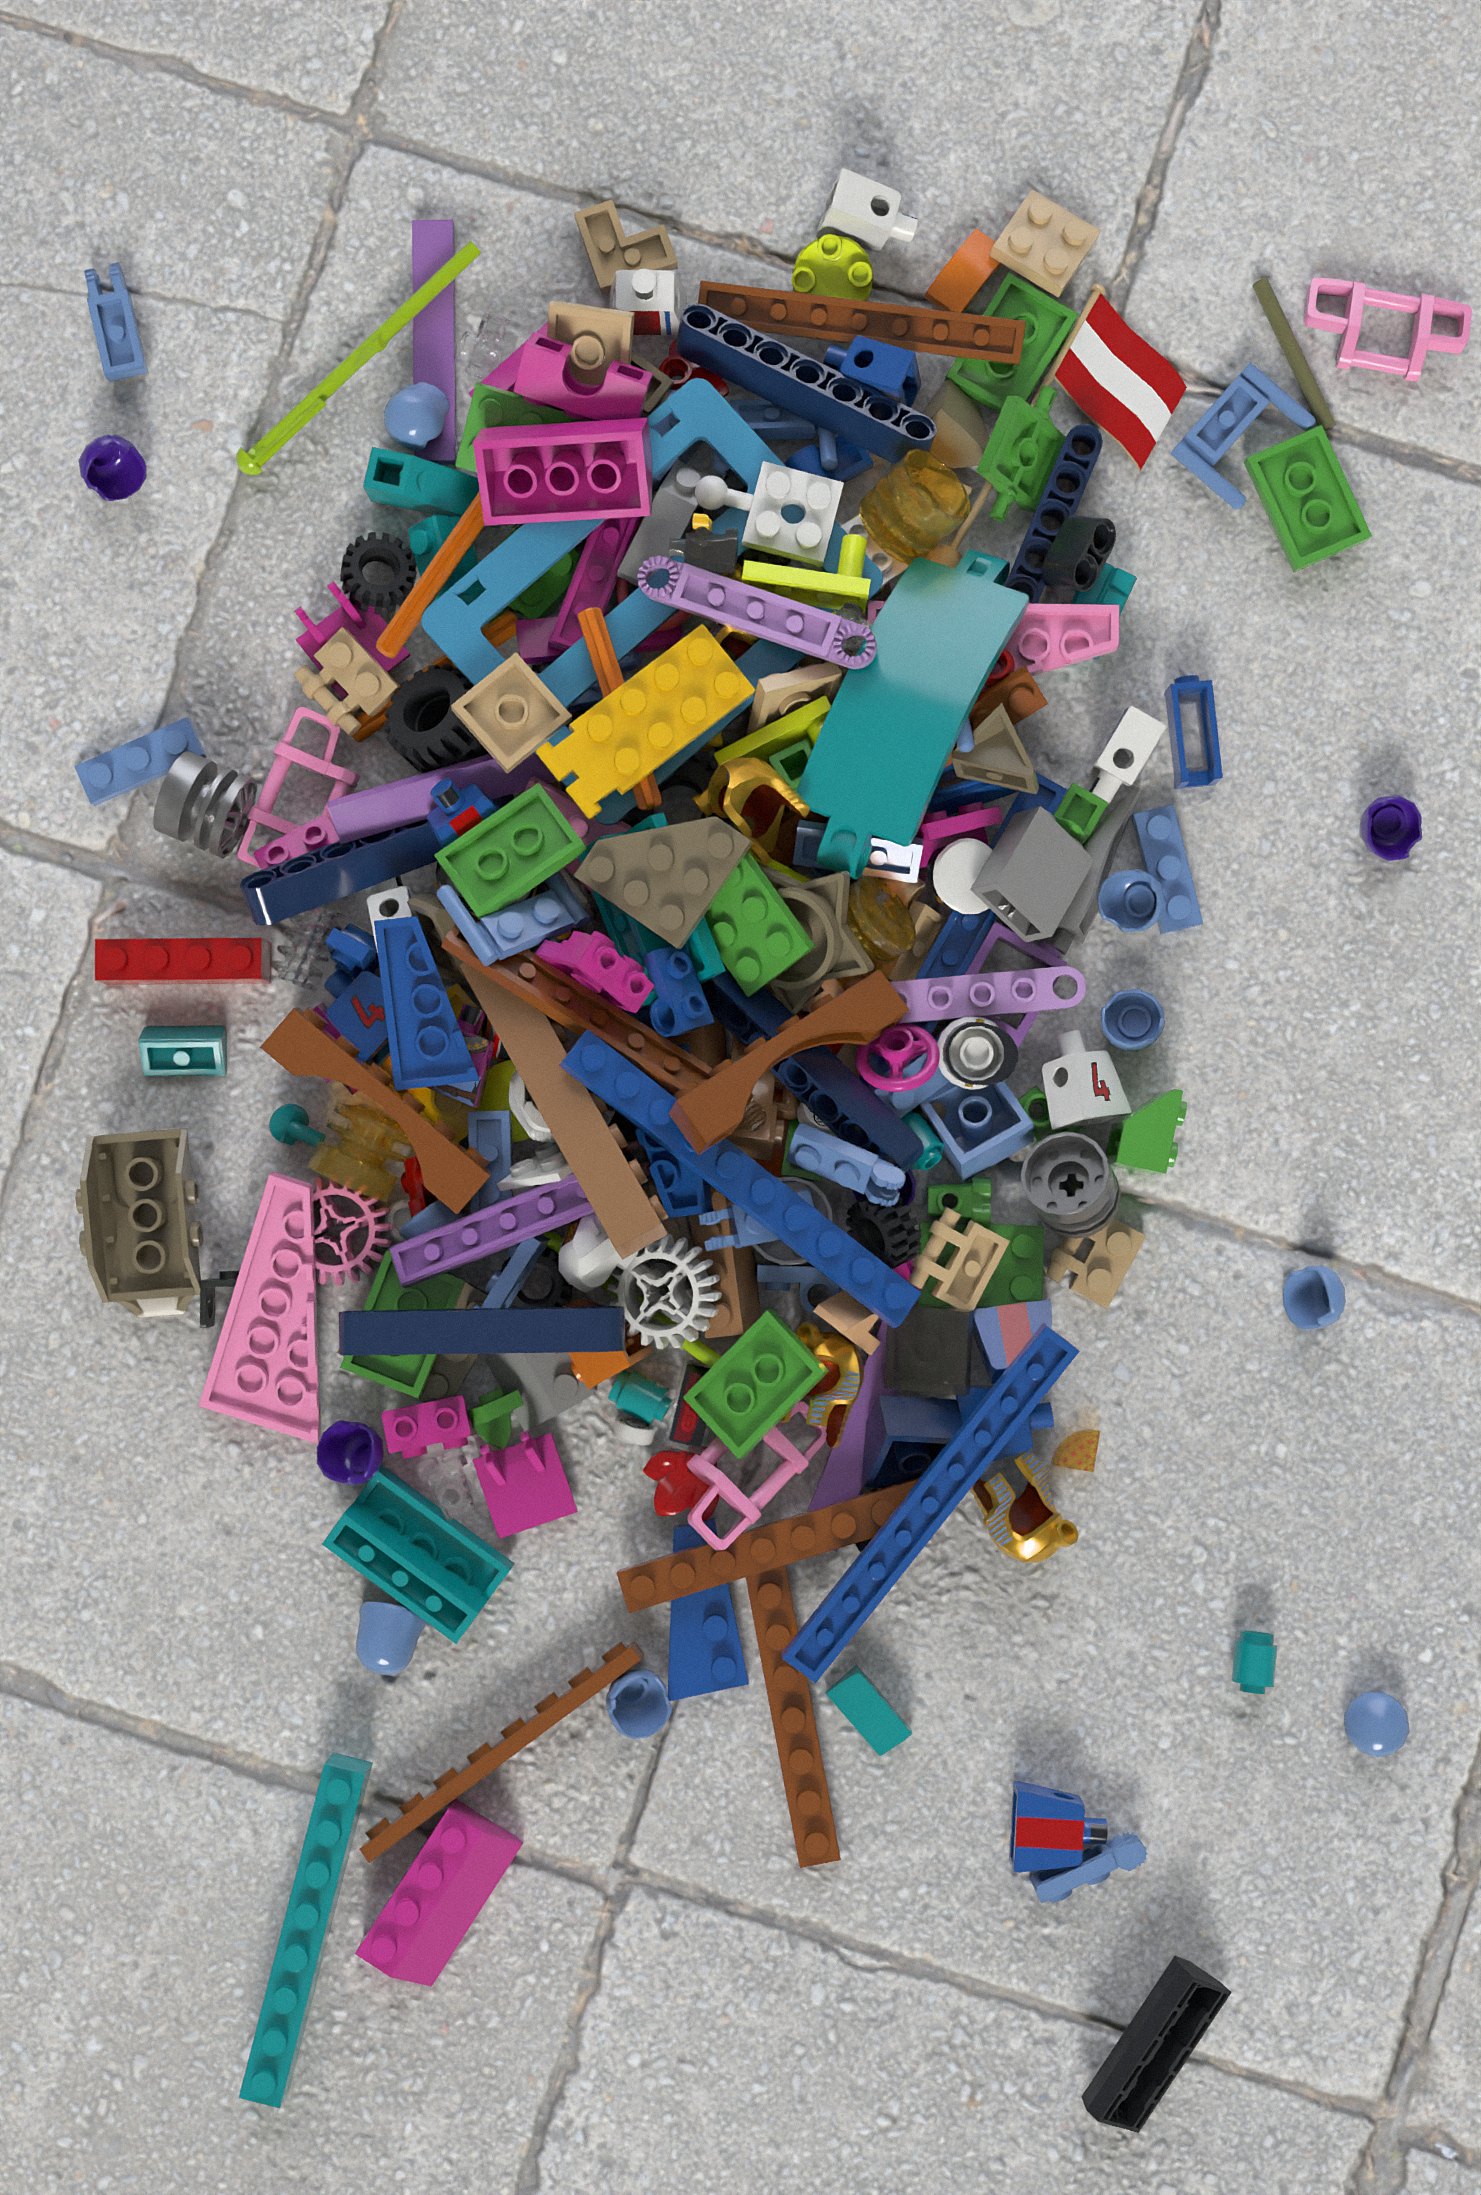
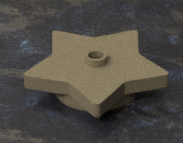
(822, 912)

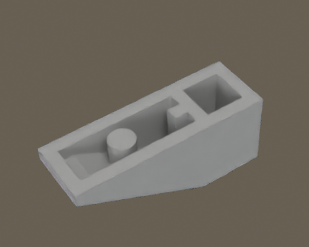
(669, 519)

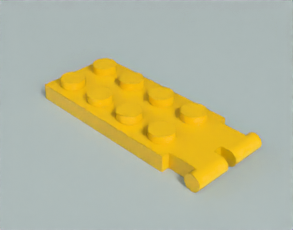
(647, 720)

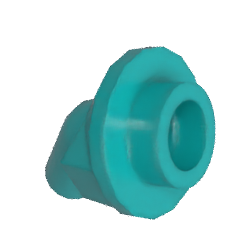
(291, 1124)

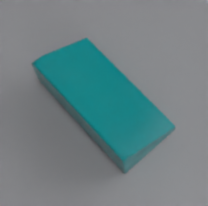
(183, 1050)
(869, 1711)

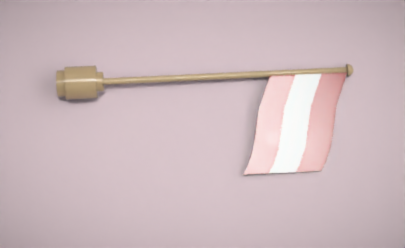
(1113, 382)

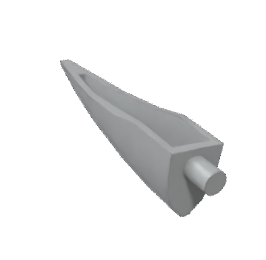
(1101, 847)

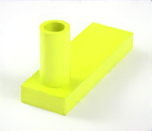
(817, 587)
(781, 734)

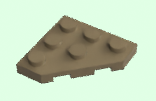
(666, 873)

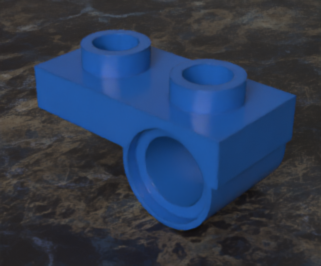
(851, 461)
(352, 950)
(680, 999)

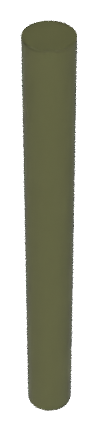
(1293, 354)

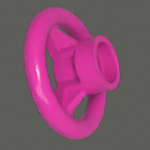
(898, 1049)

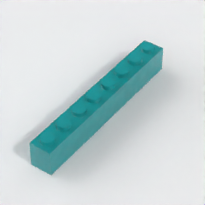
(305, 1930)

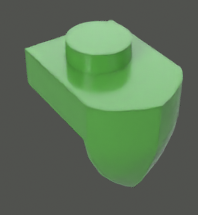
(1079, 812)
(492, 1416)

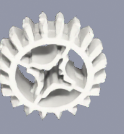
(678, 1303)

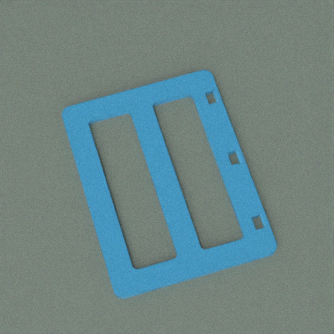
(540, 545)

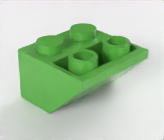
(1145, 1136)

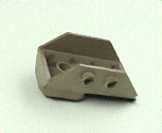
(141, 1220)

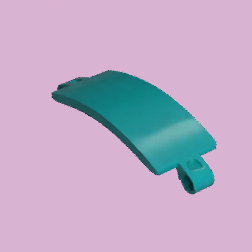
(908, 706)

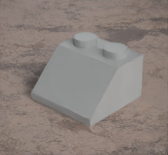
(542, 1381)

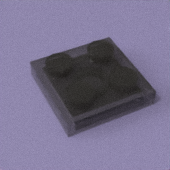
(930, 1351)

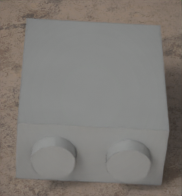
(1033, 874)

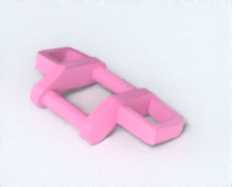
(1350, 326)
(284, 757)
(747, 1508)

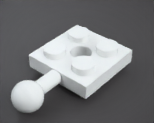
(775, 490)

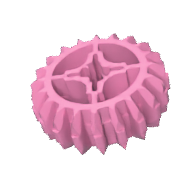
(345, 1246)

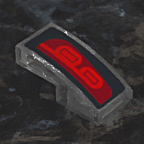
(685, 1427)

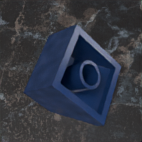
(906, 1437)

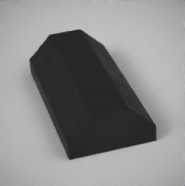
(1155, 2046)

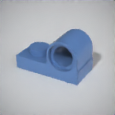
(780, 1276)

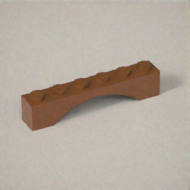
(855, 1017)
(309, 1050)

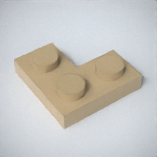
(612, 251)

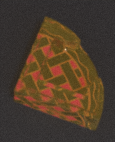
(1078, 1451)

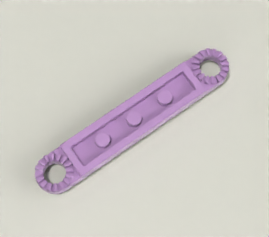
(757, 612)
(986, 994)

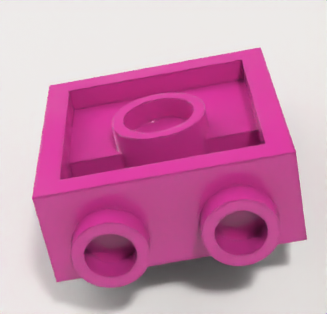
(599, 968)

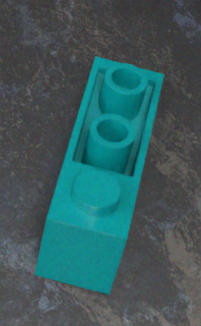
(418, 484)

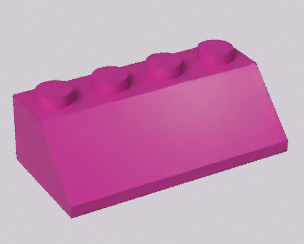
(564, 471)
(439, 1896)

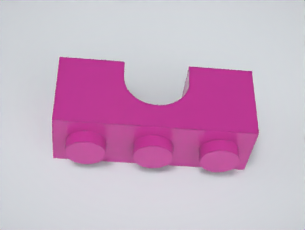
(547, 379)

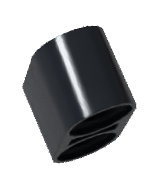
(1079, 553)

